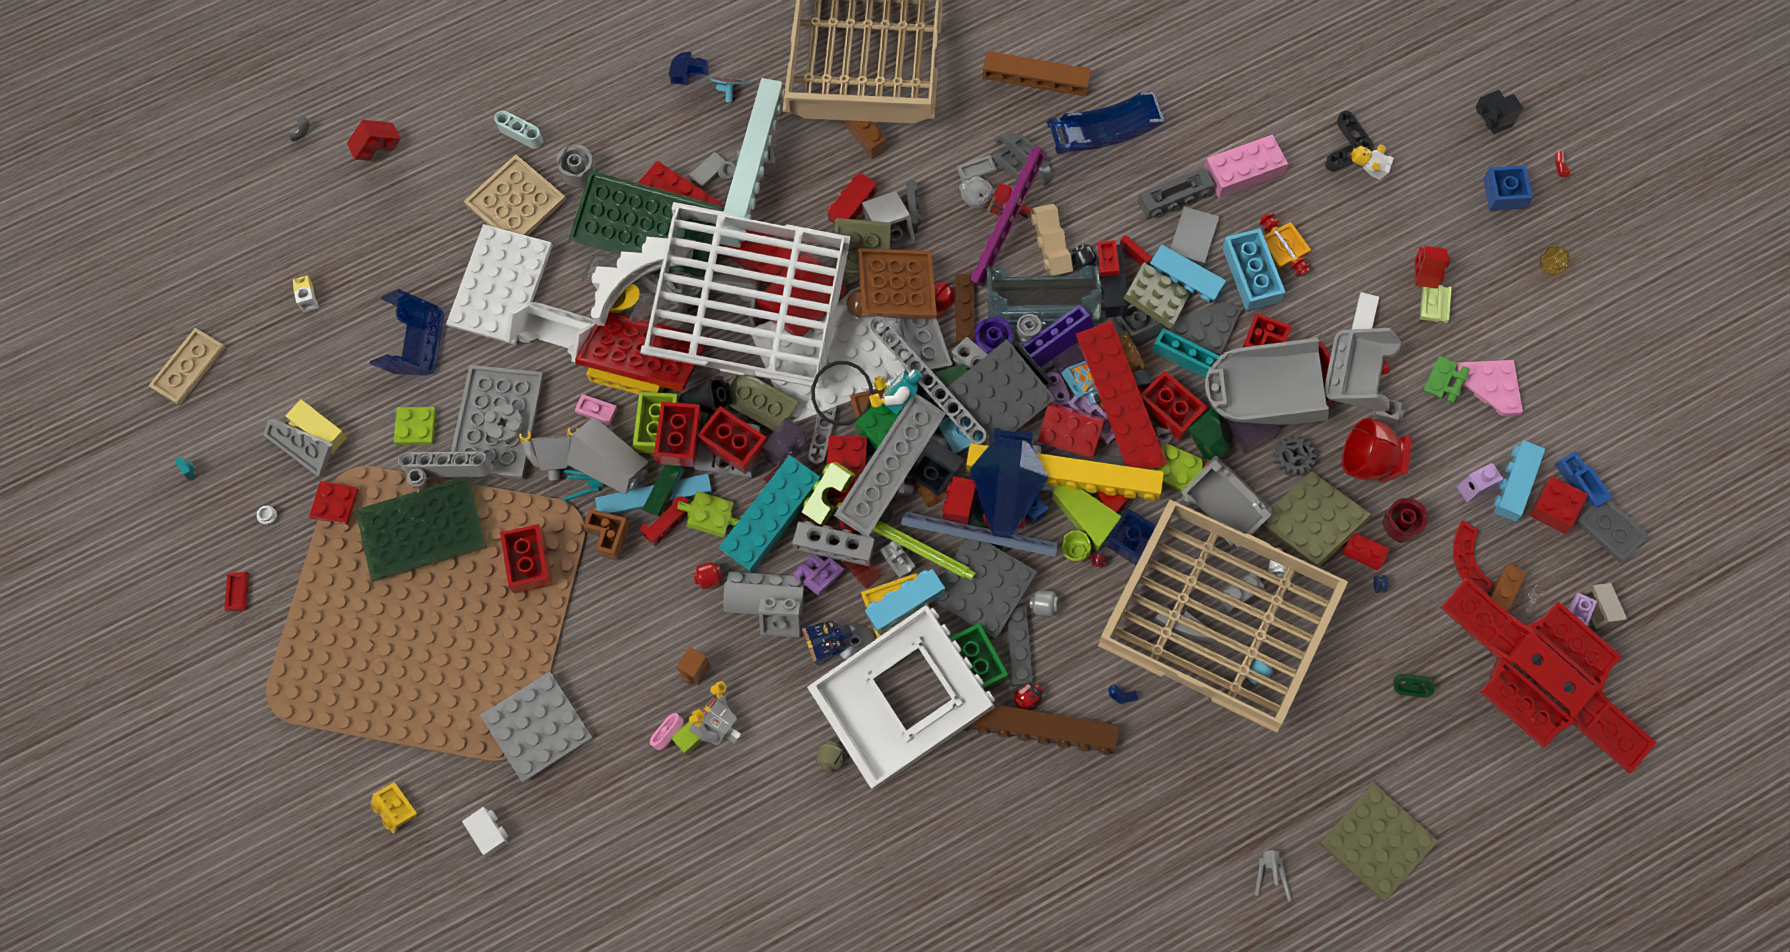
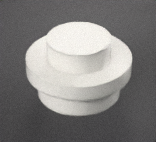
(266, 515)

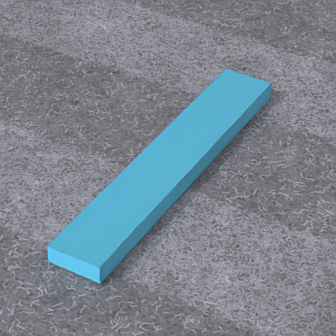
(637, 498)

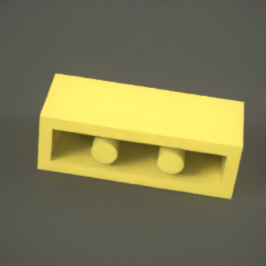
(313, 423)

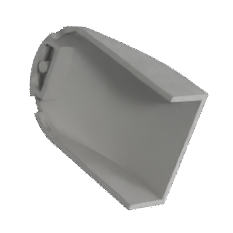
(1269, 384)

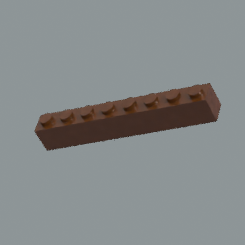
(1048, 728)

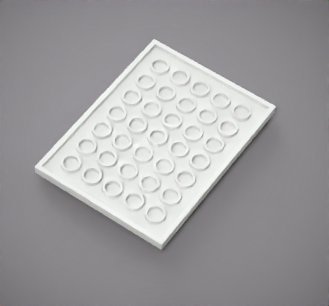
(850, 341)

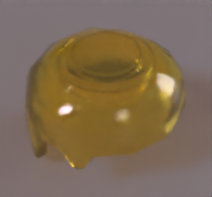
(1554, 260)

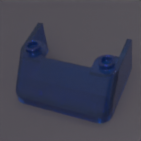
(421, 339)

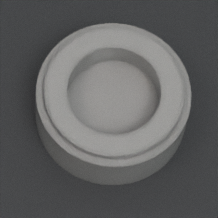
(726, 170)

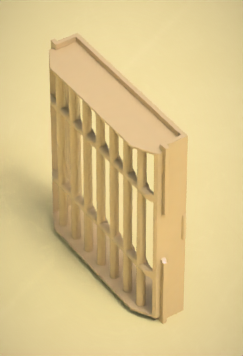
(862, 107)
(1251, 543)

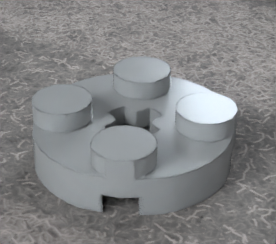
(494, 418)

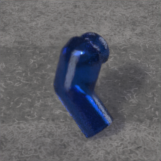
(1120, 696)

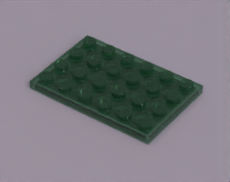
(420, 528)

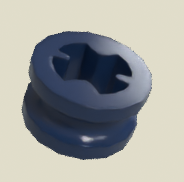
(1380, 583)

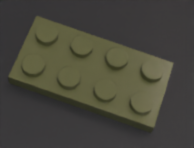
(761, 401)

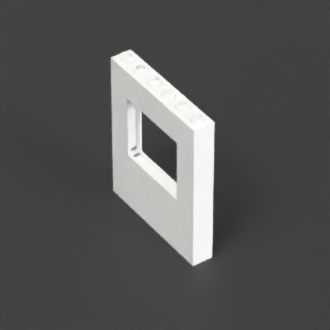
(865, 717)

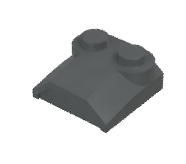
(1139, 325)

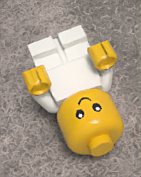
(1373, 162)

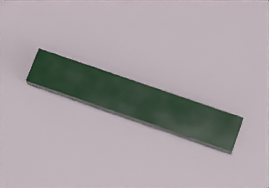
(667, 482)

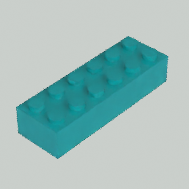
(770, 515)

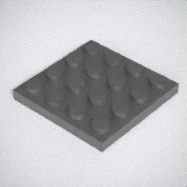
(1001, 391)
(994, 590)

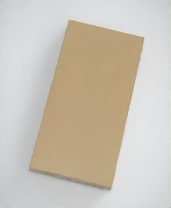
(187, 366)

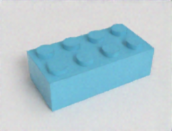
(1253, 269)

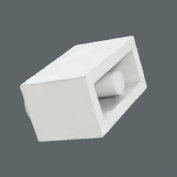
(486, 832)

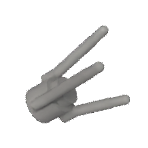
(1273, 862)

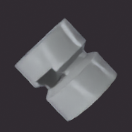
(1027, 328)

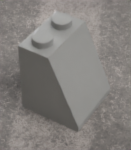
(891, 209)

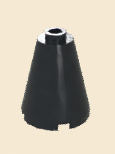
(709, 395)

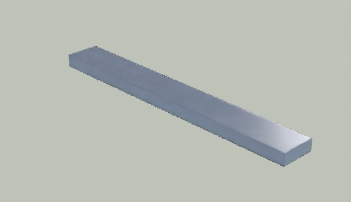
(978, 533)

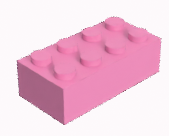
(1246, 166)

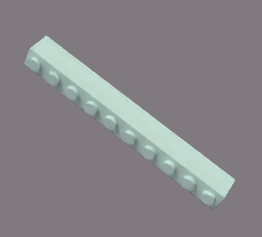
(753, 154)

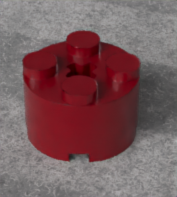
(1395, 523)

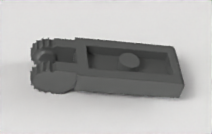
(913, 204)

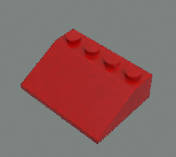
(804, 294)

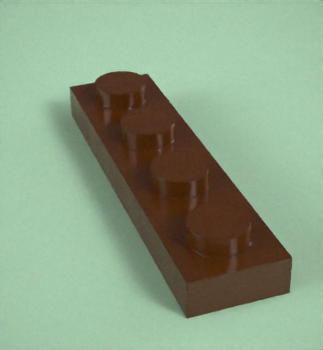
(964, 307)

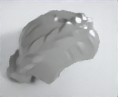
(972, 189)

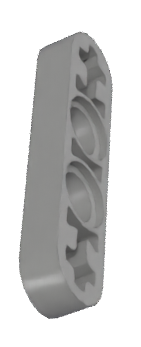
(821, 431)

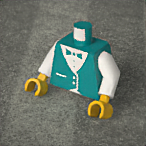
(897, 390)

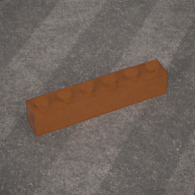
(1036, 73)

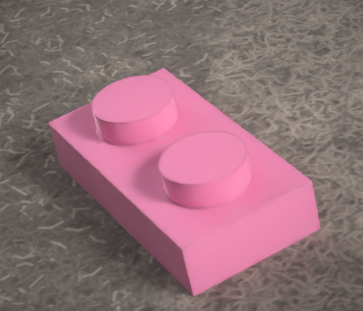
(596, 408)

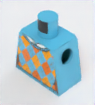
(1081, 382)

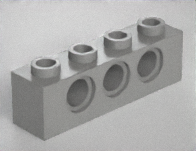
(807, 529)

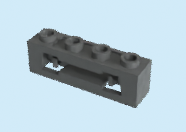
(1176, 193)

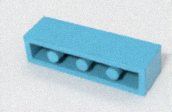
(1188, 273)
(1518, 481)
(905, 601)

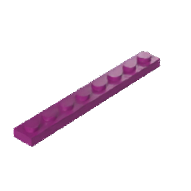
(1010, 212)

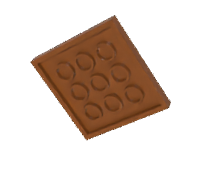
(896, 283)

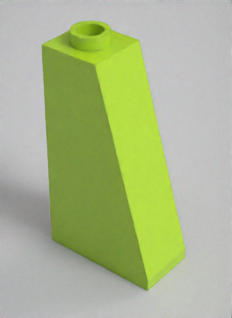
(1086, 514)

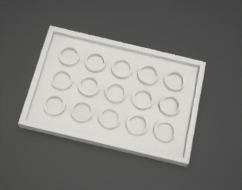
(498, 281)

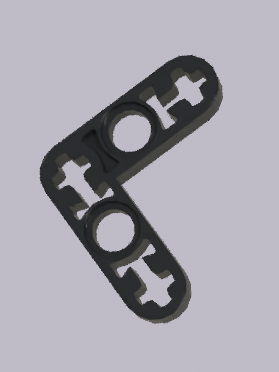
(1354, 142)

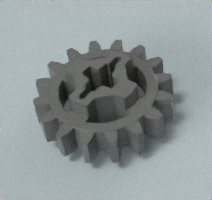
(1286, 452)

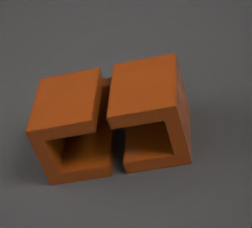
(693, 666)

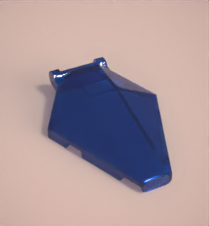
(1008, 480)

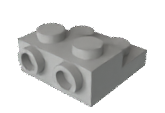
(779, 617)

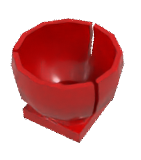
(1375, 452)

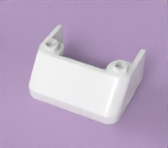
(550, 325)

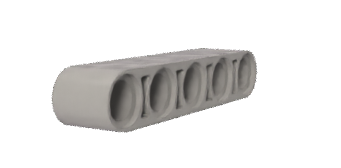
(447, 463)

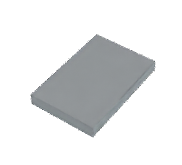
(1194, 234)

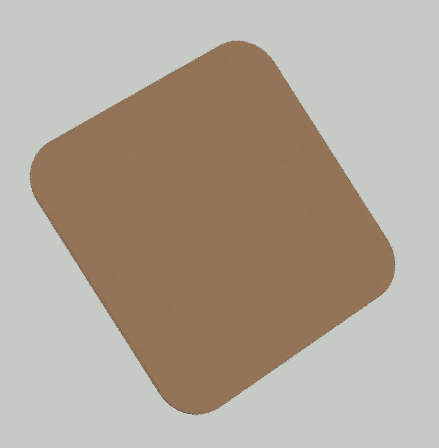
(427, 647)

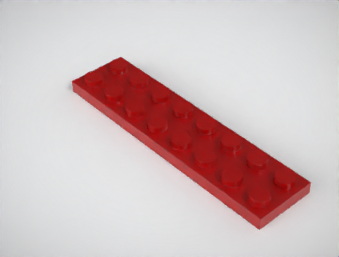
(1120, 397)

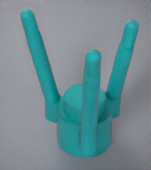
(595, 484)

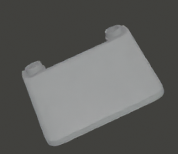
(1357, 366)

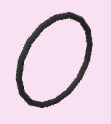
(815, 382)

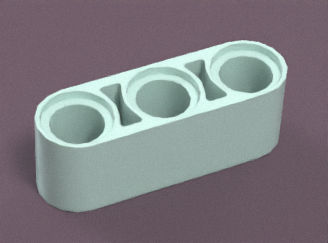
(514, 123)

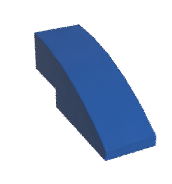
(1583, 479)

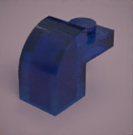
(684, 65)

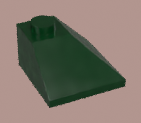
(1211, 435)

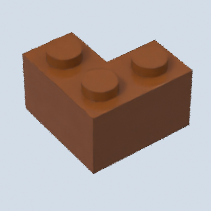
(611, 532)

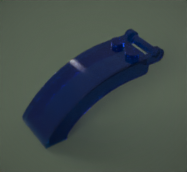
(1107, 125)

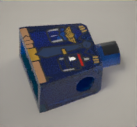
(826, 640)

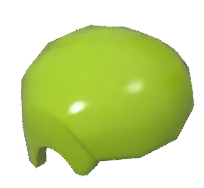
(1076, 546)

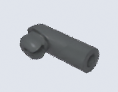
(303, 125)

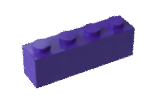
(1058, 336)

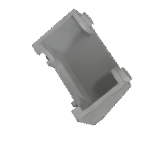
(1227, 498)

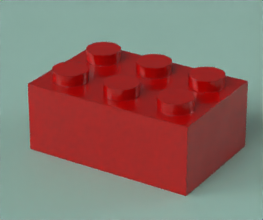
(1172, 405)
(1071, 430)
(677, 434)
(732, 440)
(851, 454)
(525, 558)

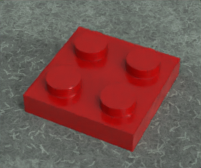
(334, 503)

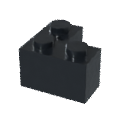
(1499, 111)

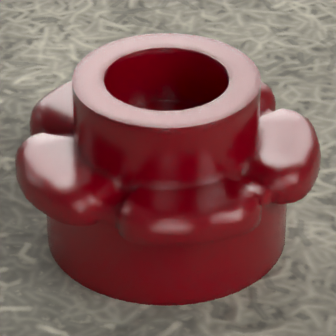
(1098, 560)

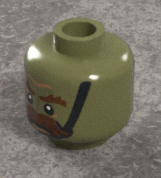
(830, 756)

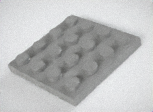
(536, 727)

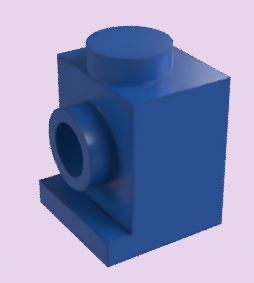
(1038, 512)

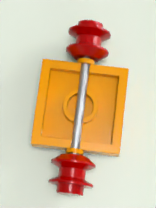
(1285, 245)

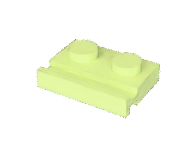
(1435, 304)

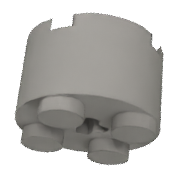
(575, 164)

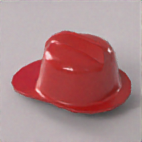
(943, 297)

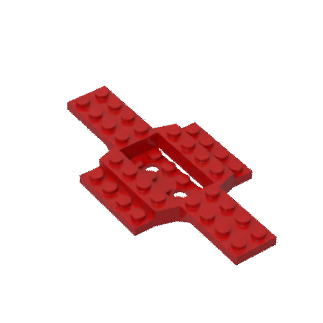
(1568, 654)

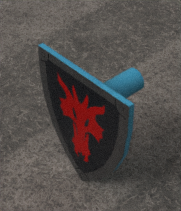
(728, 88)

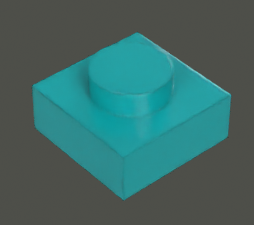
(186, 468)

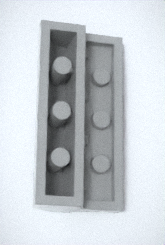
(745, 590)

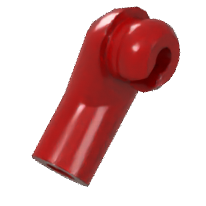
(1560, 164)

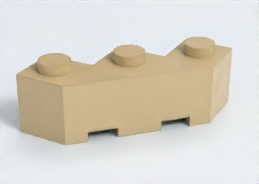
(1051, 239)

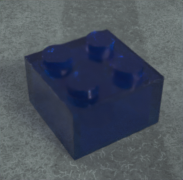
(1130, 536)

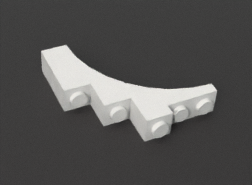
(630, 267)

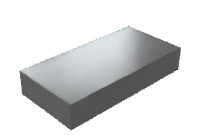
(980, 167)
(707, 170)

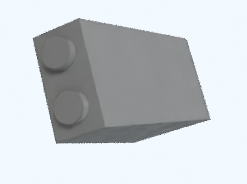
(606, 457)

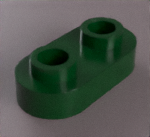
(1412, 685)

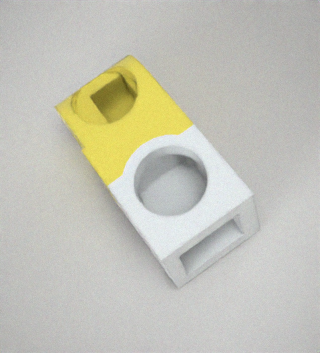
(305, 294)

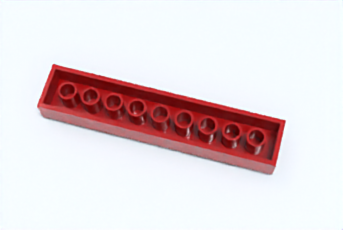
(664, 178)

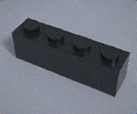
(1114, 290)

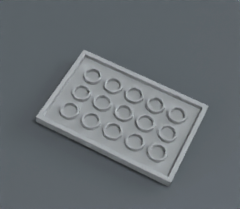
(483, 391)

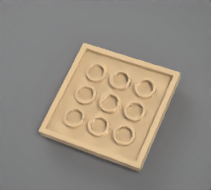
(515, 198)

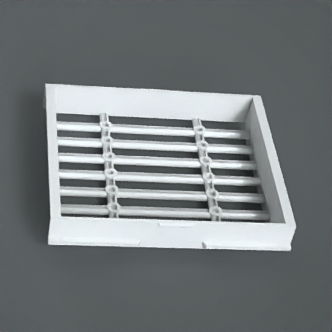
(732, 220)

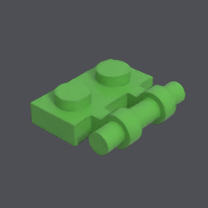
(1440, 377)

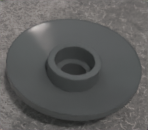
(861, 633)

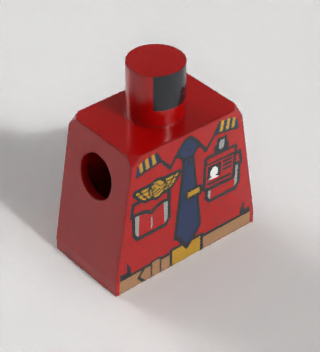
(999, 199)

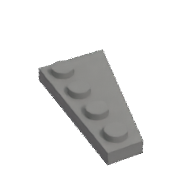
(303, 447)

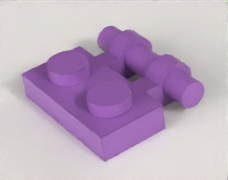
(822, 577)

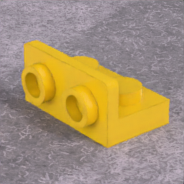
(392, 807)

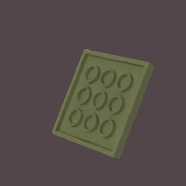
(1315, 519)
(1378, 842)

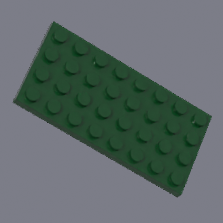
(622, 214)

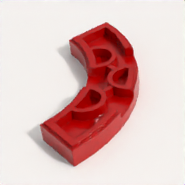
(1464, 556)

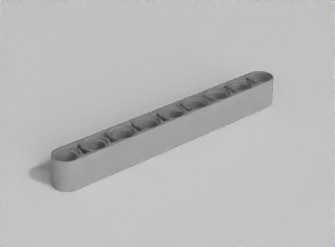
(933, 389)

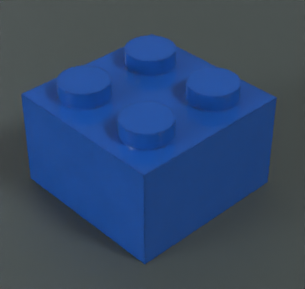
(1507, 187)

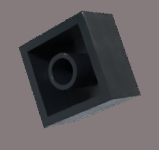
(935, 467)

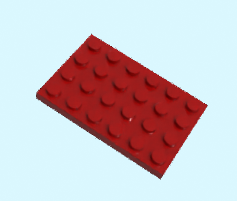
(618, 346)

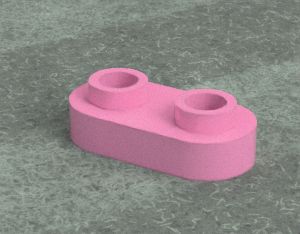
(667, 729)

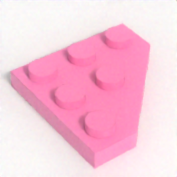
(1494, 384)

